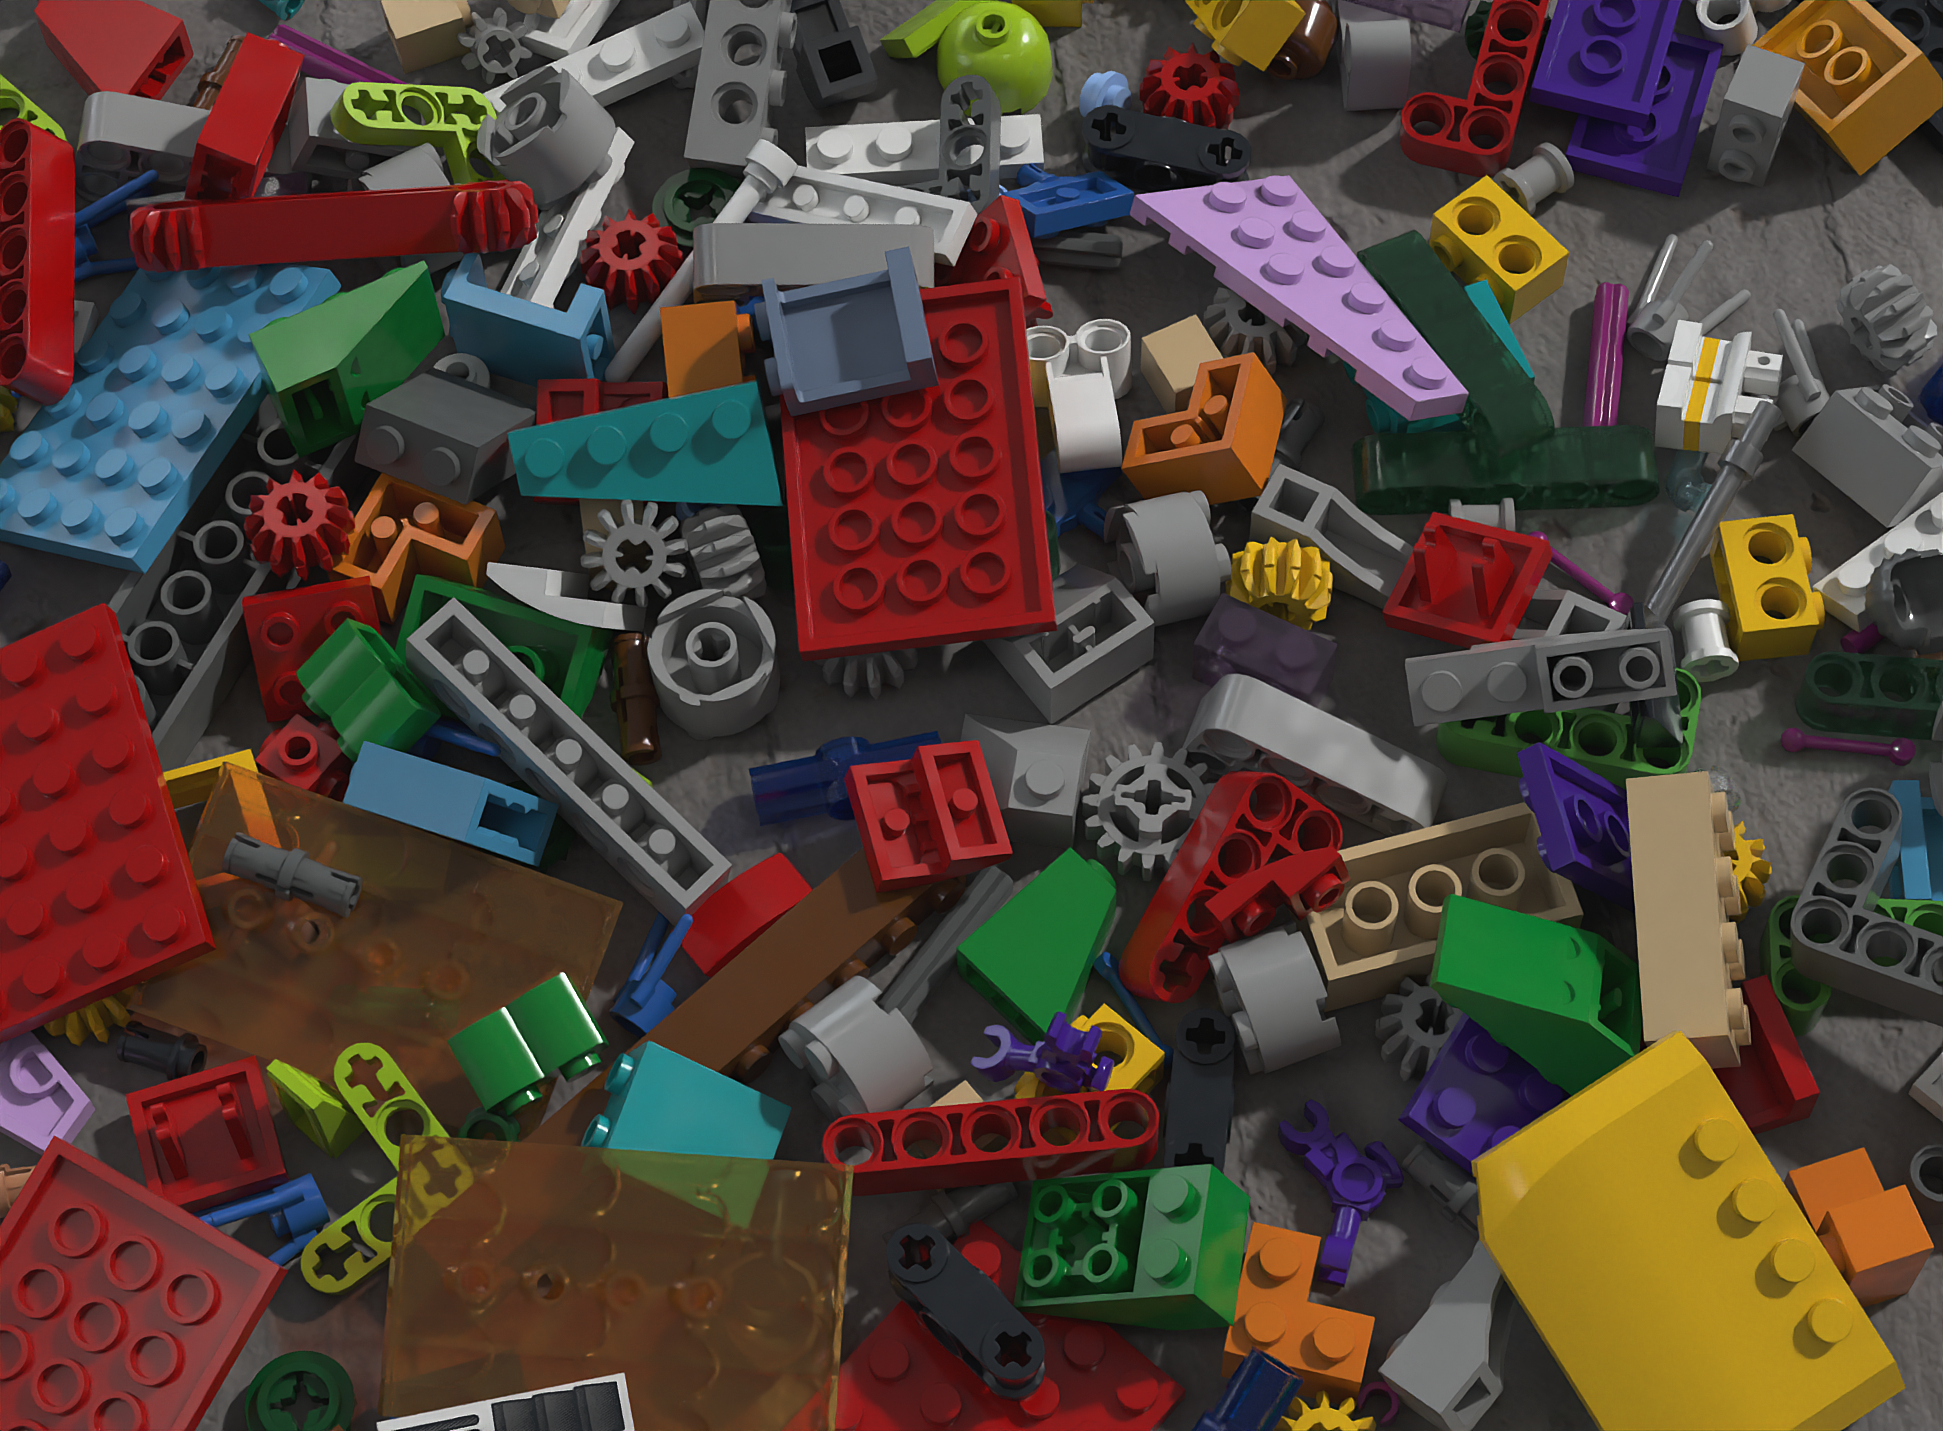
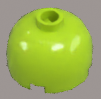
(1001, 46)

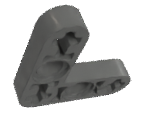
(957, 134)

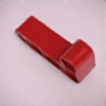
(1482, 111)
(1197, 877)

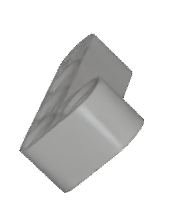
(1372, 57)
(137, 134)
(737, 256)
(1327, 758)

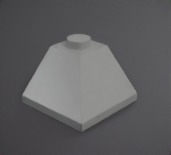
(1034, 775)

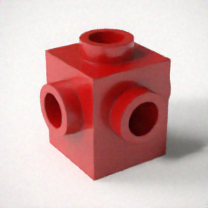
(306, 758)

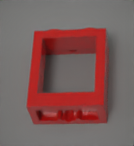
(245, 121)

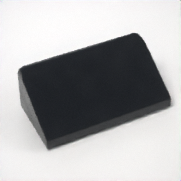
(1654, 720)

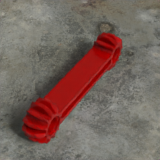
(333, 226)

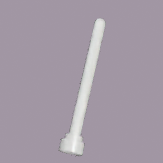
(766, 170)

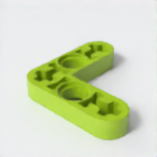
(393, 128)
(359, 1099)

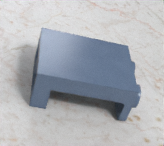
(847, 338)

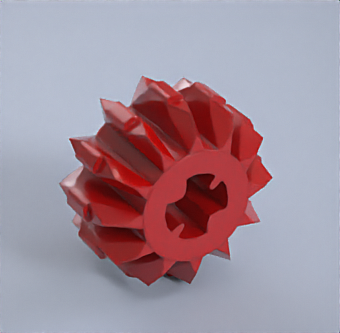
(1191, 88)
(630, 260)
(299, 525)

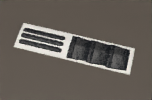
(575, 1406)

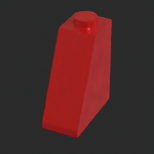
(116, 44)

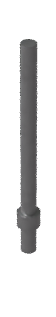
(1737, 465)

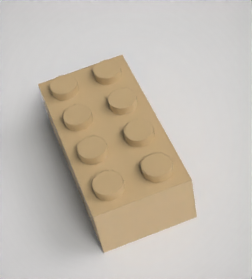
(1394, 902)
(1683, 914)

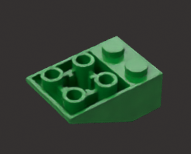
(346, 354)
(1540, 989)
(1135, 1248)

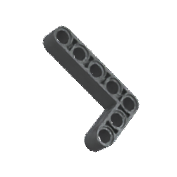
(1850, 916)

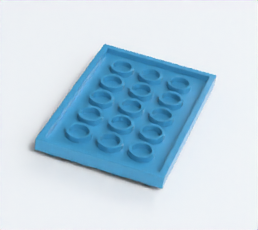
(148, 412)

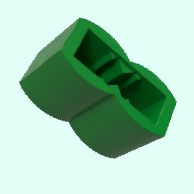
(366, 691)
(529, 1045)

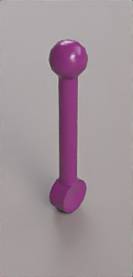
(1619, 601)
(1899, 751)

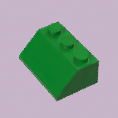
(556, 650)

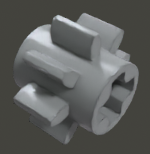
(480, 53)

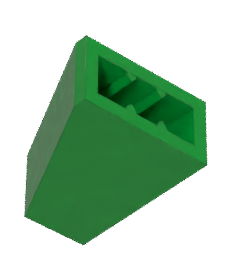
(1042, 945)

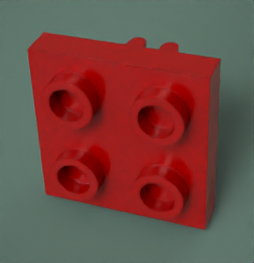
(1000, 250)
(1467, 582)
(291, 626)
(208, 1136)

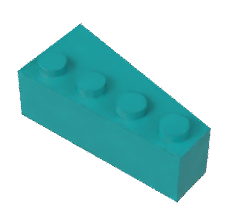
(668, 450)

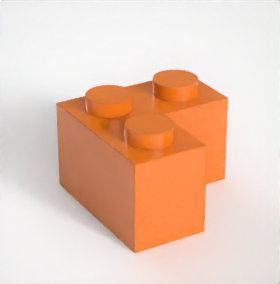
(706, 346)
(1218, 443)
(415, 532)
(1865, 1230)
(1275, 1316)

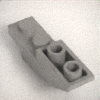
(1541, 674)

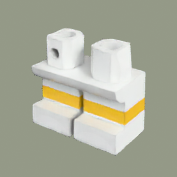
(1705, 387)

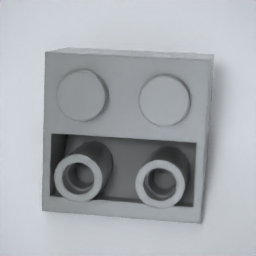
(1876, 451)
(1097, 643)

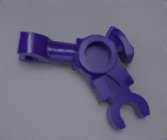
(1060, 1061)
(1351, 1180)

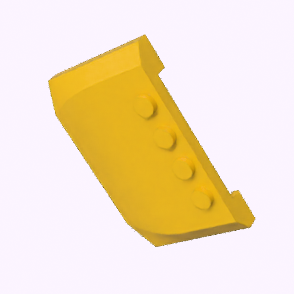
(1675, 1261)

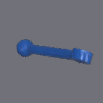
(1109, 969)

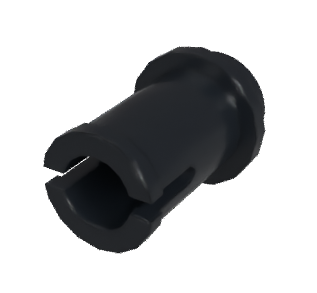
(162, 1050)

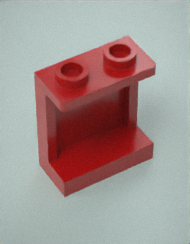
(1773, 1076)

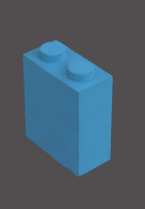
(450, 803)

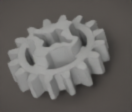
(1122, 808)

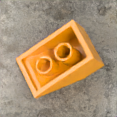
(1860, 77)

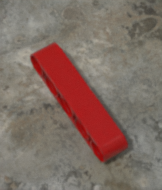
(36, 262)
(1018, 1120)

